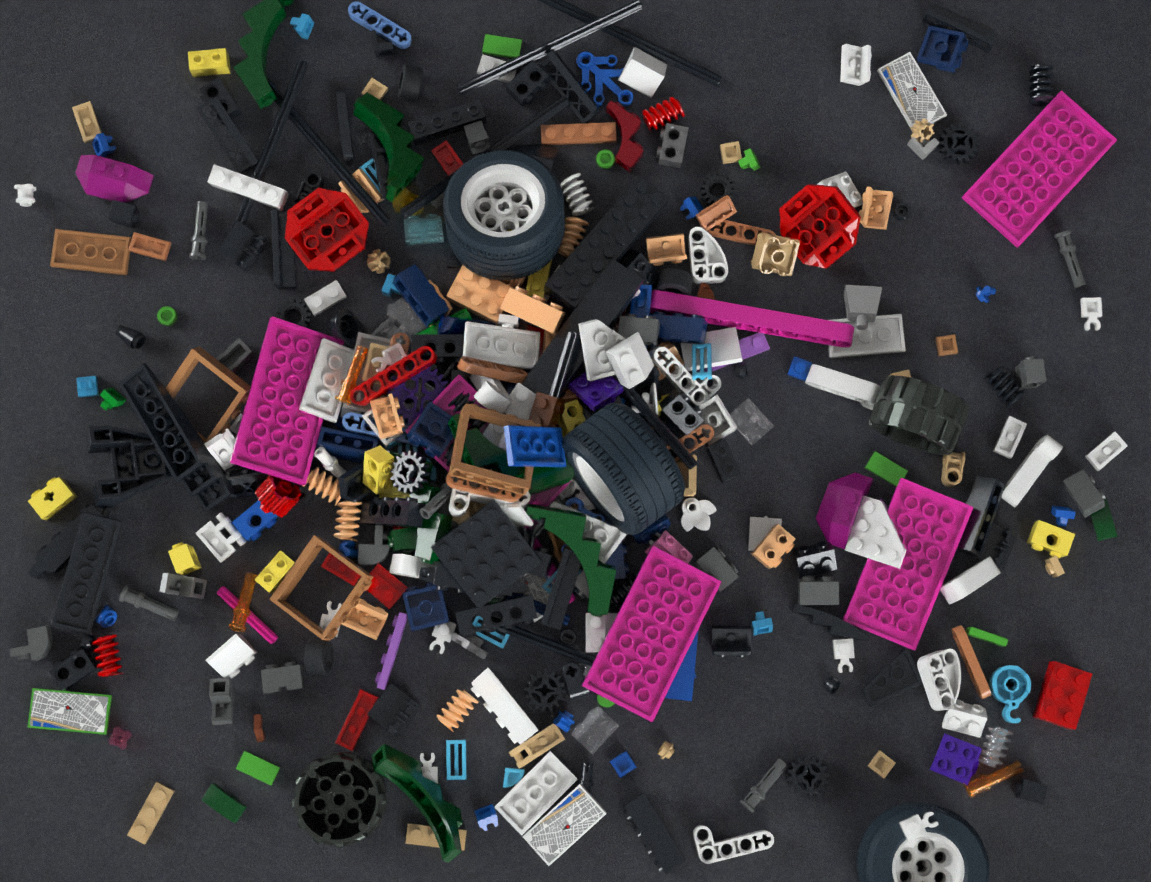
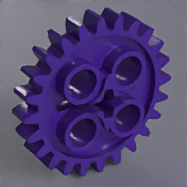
(403, 393)

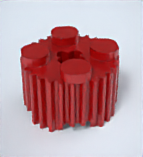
(277, 495)

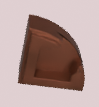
(705, 292)
(260, 735)

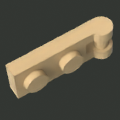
(537, 745)

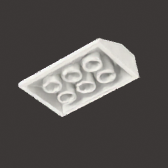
(504, 706)

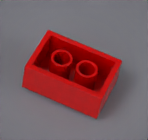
(1062, 695)

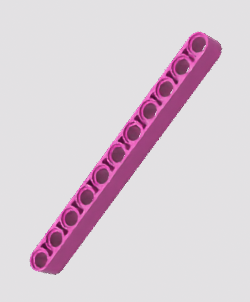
(754, 319)

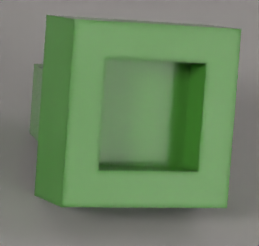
(749, 161)

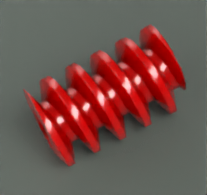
(662, 113)
(107, 656)

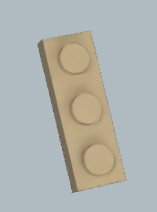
(150, 813)
(424, 836)

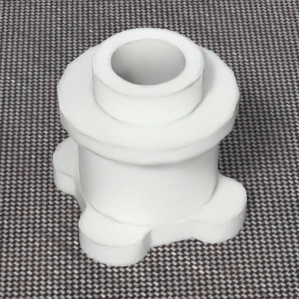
(25, 194)

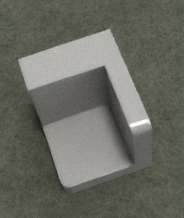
(922, 149)

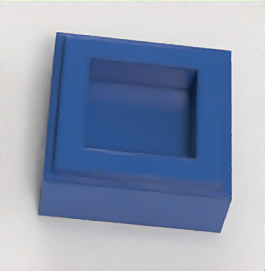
(623, 764)

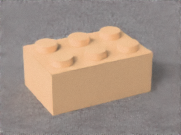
(478, 294)
(533, 309)

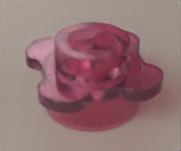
(114, 738)

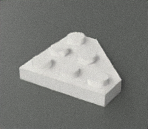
(595, 340)
(875, 534)

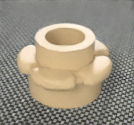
(666, 750)

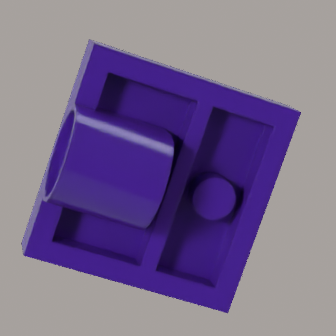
(596, 392)
(956, 759)

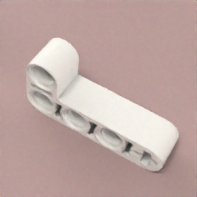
(681, 373)
(843, 385)
(491, 393)
(1030, 469)
(464, 497)
(736, 850)

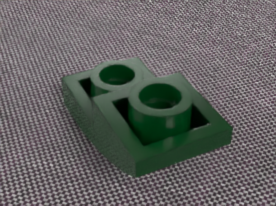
(1104, 523)
(223, 803)

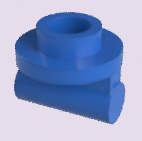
(983, 293)
(347, 548)
(106, 617)
(564, 720)

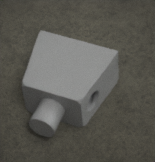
(862, 304)

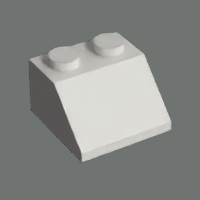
(630, 361)
(596, 630)
(232, 656)

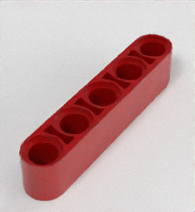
(383, 376)

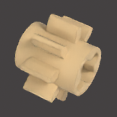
(927, 130)
(378, 261)

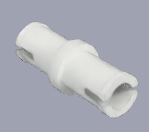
(329, 462)

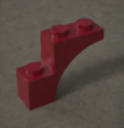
(628, 124)

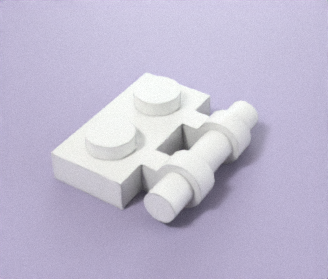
(216, 540)

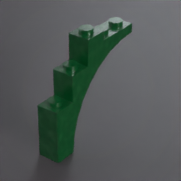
(426, 795)

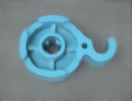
(1012, 697)

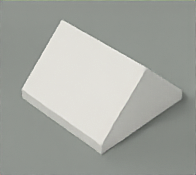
(643, 72)
(718, 418)

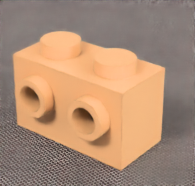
(773, 547)

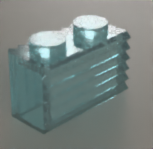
(423, 230)

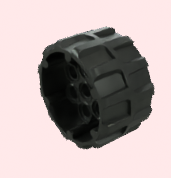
(918, 414)
(302, 808)

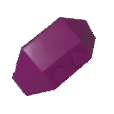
(112, 179)
(841, 507)

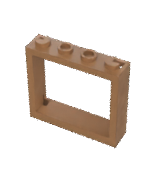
(199, 354)
(482, 475)
(298, 570)

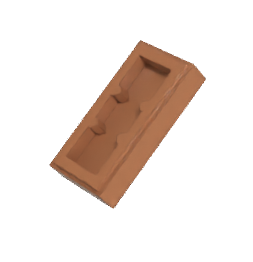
(716, 213)
(149, 246)

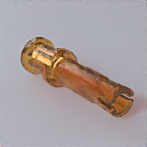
(350, 381)
(242, 610)
(984, 782)

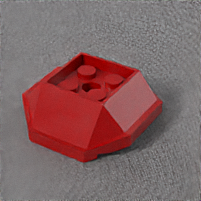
(321, 211)
(801, 222)

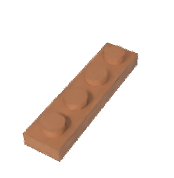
(578, 133)

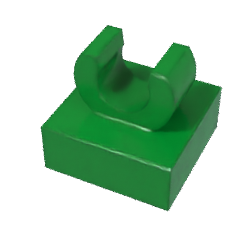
(112, 398)

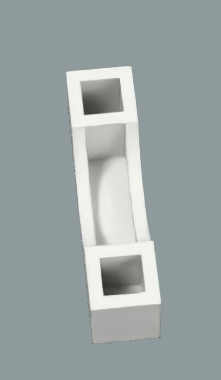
(248, 187)

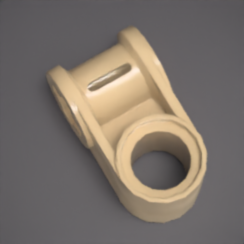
(952, 464)

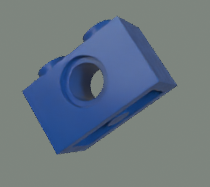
(245, 526)

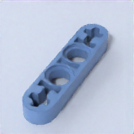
(379, 25)
(354, 428)

